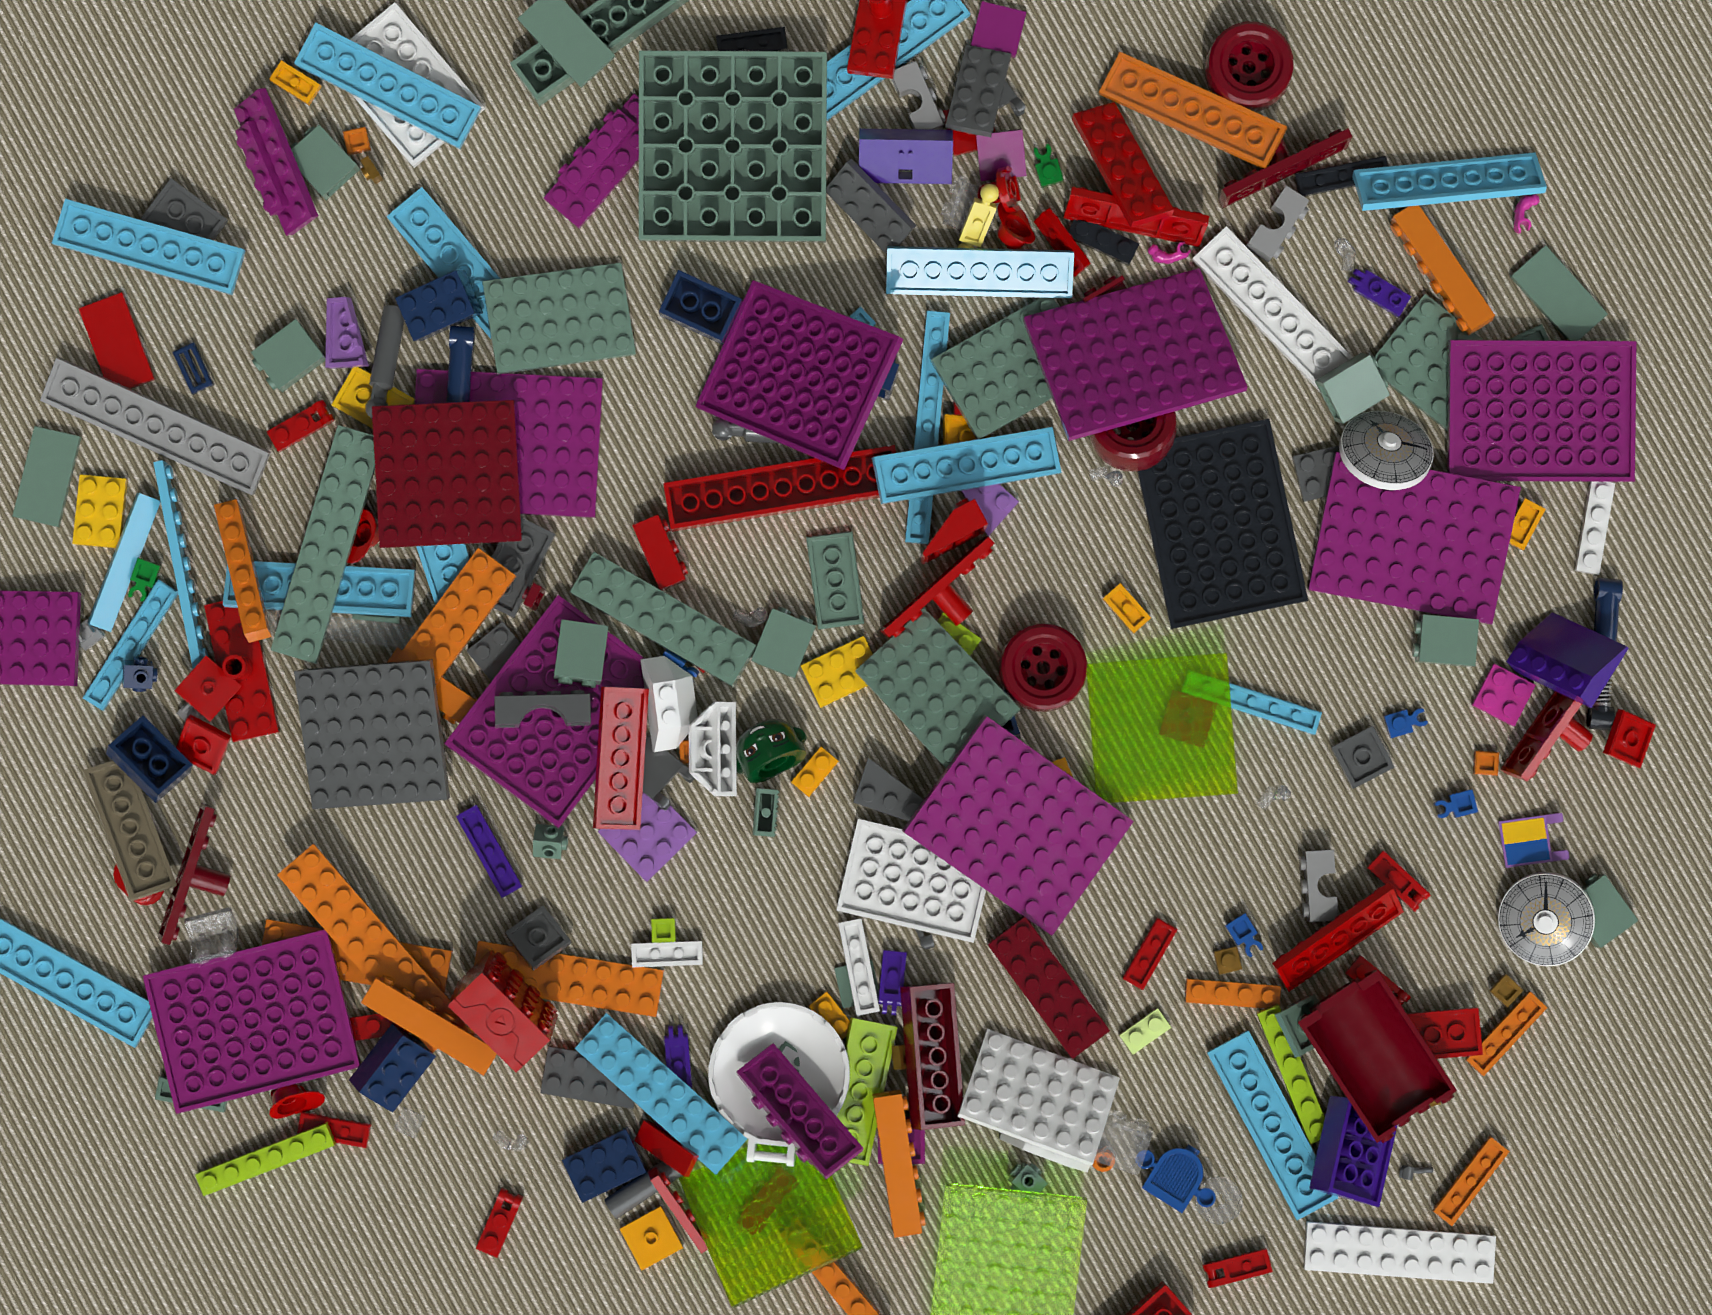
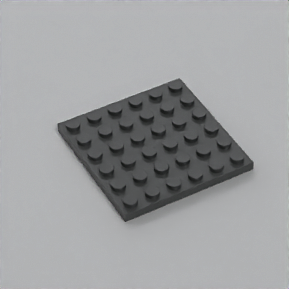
(372, 734)

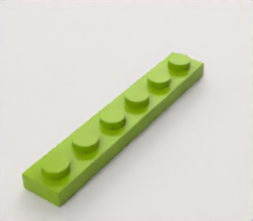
(1293, 1075)
(265, 1159)

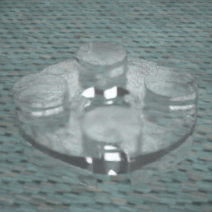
(1231, 1195)

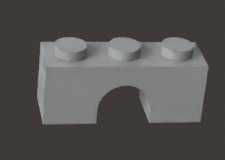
(911, 80)
(1268, 241)
(1315, 865)

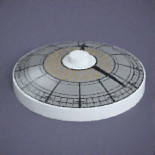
(1386, 450)
(1546, 919)

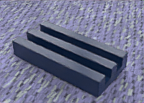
(201, 386)

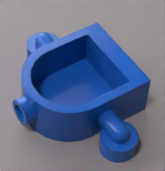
(1177, 1178)

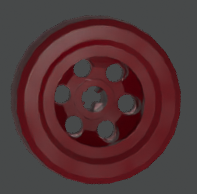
(1260, 40)
(1131, 451)
(1048, 638)

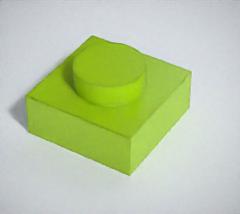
(663, 930)

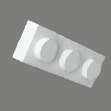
(667, 954)

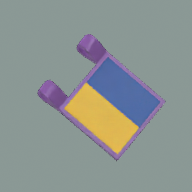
(1527, 840)

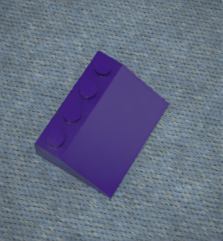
(1567, 658)
(1349, 1158)

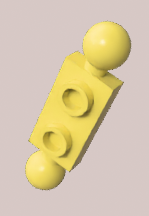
(979, 217)

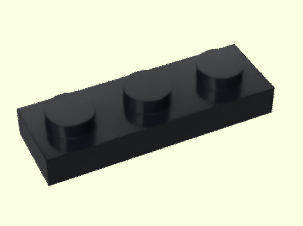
(758, 40)
(1104, 241)

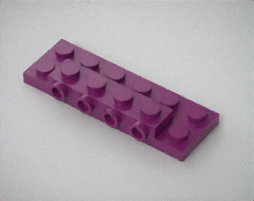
(273, 163)
(598, 165)
(798, 1112)

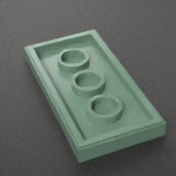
(566, 39)
(1558, 295)
(46, 476)
(835, 580)

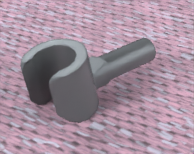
(926, 941)
(1407, 1172)

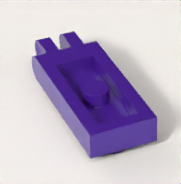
(1379, 292)
(892, 979)
(678, 1054)

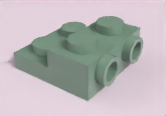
(1292, 1031)

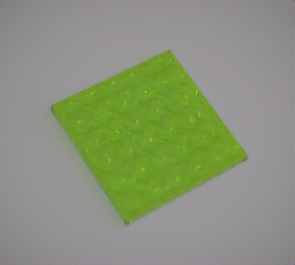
(1162, 728)
(768, 1222)
(1007, 1252)

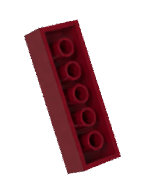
(1048, 987)
(932, 1055)

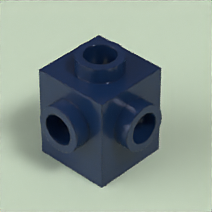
(137, 682)

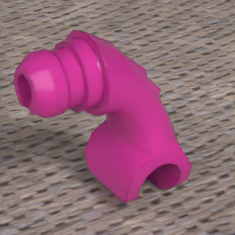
(1524, 204)
(1162, 257)

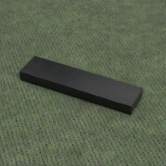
(1333, 177)

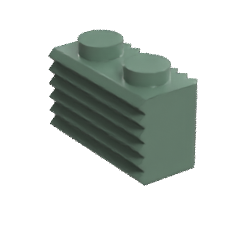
(765, 812)

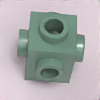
(549, 841)
(1034, 1181)

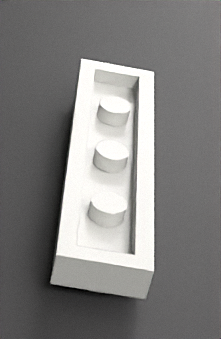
(1594, 527)
(858, 967)

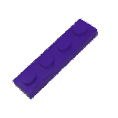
(489, 851)

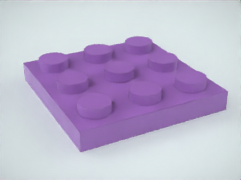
(655, 843)

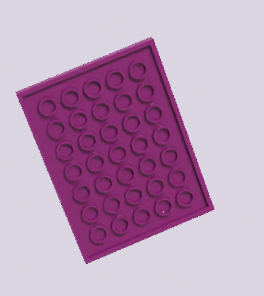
(1134, 354)
(799, 374)
(1542, 410)
(554, 434)
(1416, 546)
(543, 758)
(1017, 825)
(252, 1021)

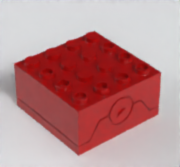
(504, 1010)

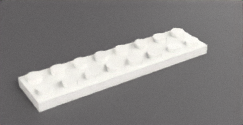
(1270, 306)
(1399, 1252)

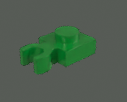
(1047, 170)
(144, 574)

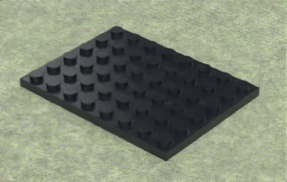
(1222, 526)

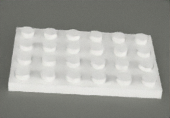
(402, 43)
(908, 885)
(1039, 1097)

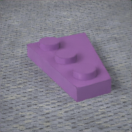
(343, 335)
(993, 502)

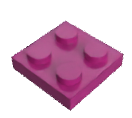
(1503, 695)

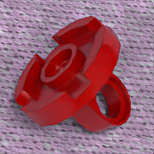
(1008, 189)

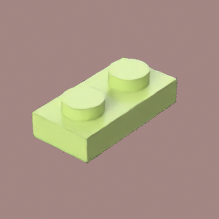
(1145, 1031)

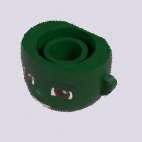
(769, 749)

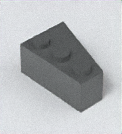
(885, 793)

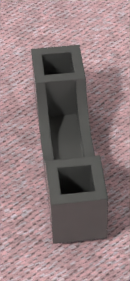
(572, 707)

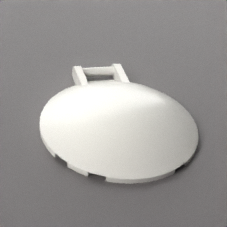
(821, 1059)

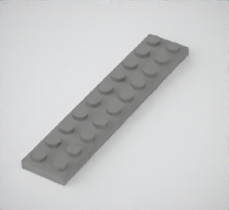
(155, 426)

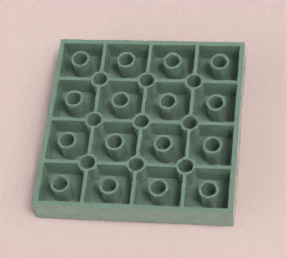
(732, 146)

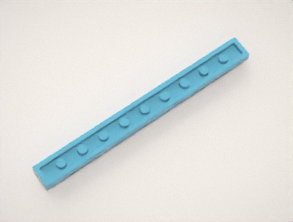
(928, 418)
(181, 564)

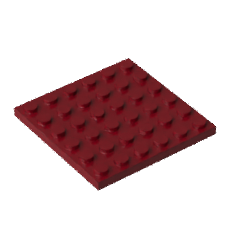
(446, 473)

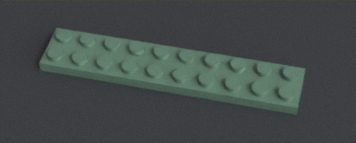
(326, 546)

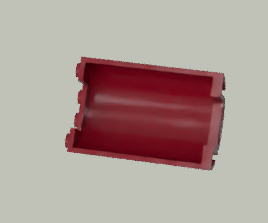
(1376, 1054)

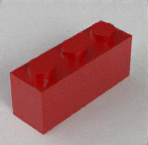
(660, 552)

